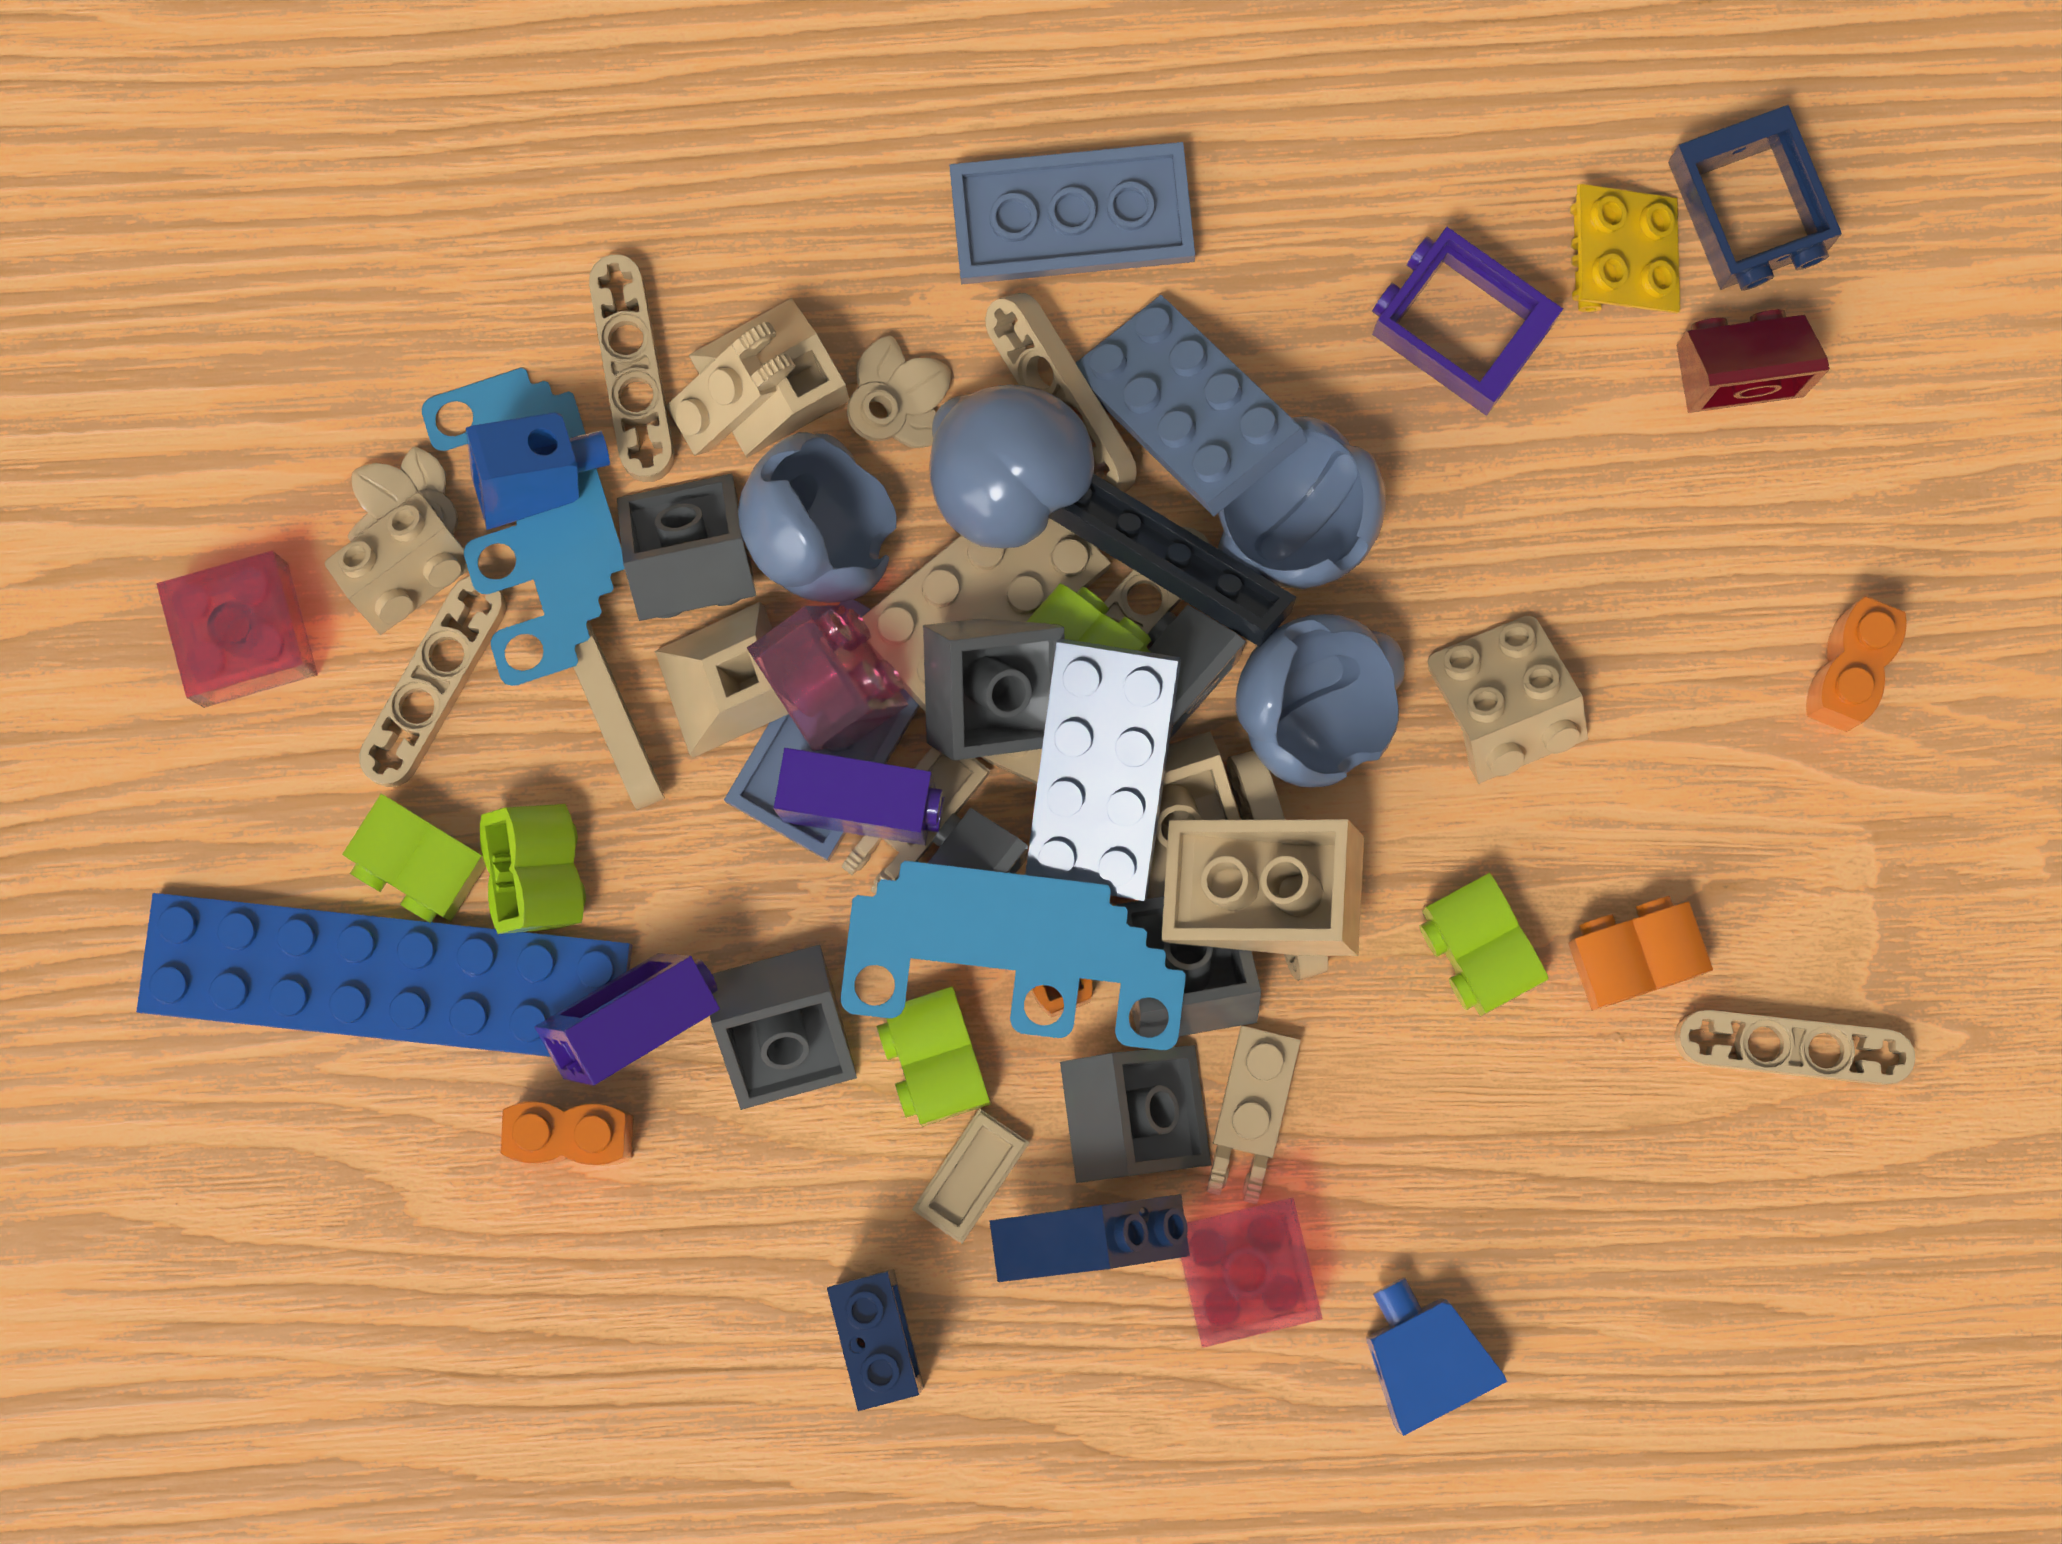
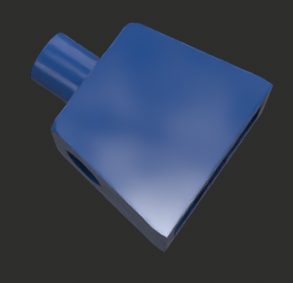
(529, 465)
(1427, 1358)

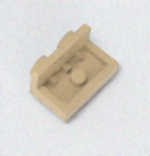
(398, 563)

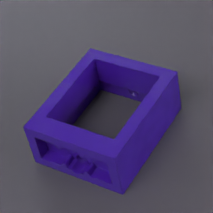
(1494, 279)
(629, 1017)

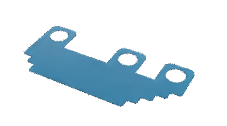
(562, 549)
(1015, 922)

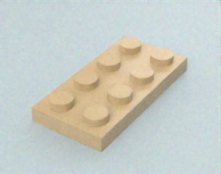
(977, 584)

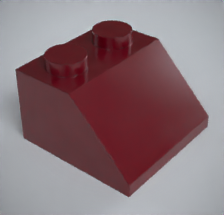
(1749, 361)

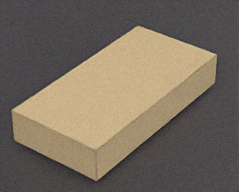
(970, 1176)

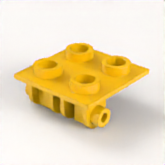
(1625, 250)

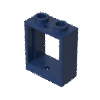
(1739, 141)
(1089, 1238)
(875, 1312)

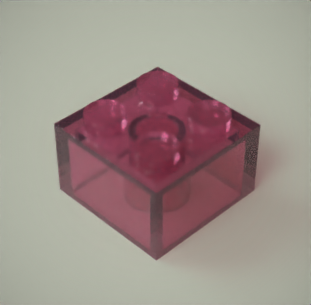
(236, 629)
(829, 675)
(1248, 1273)

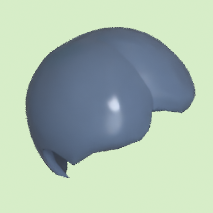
(1007, 463)
(1309, 513)
(816, 519)
(1320, 698)

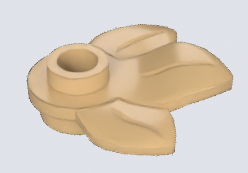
(904, 388)
(385, 487)

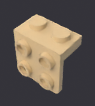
(1510, 697)

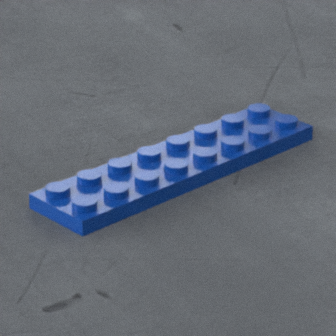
(365, 974)

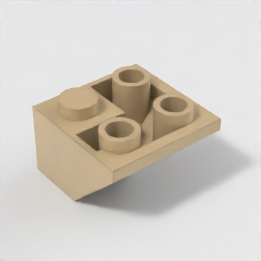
(802, 395)
(717, 682)

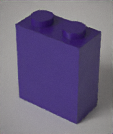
(858, 797)

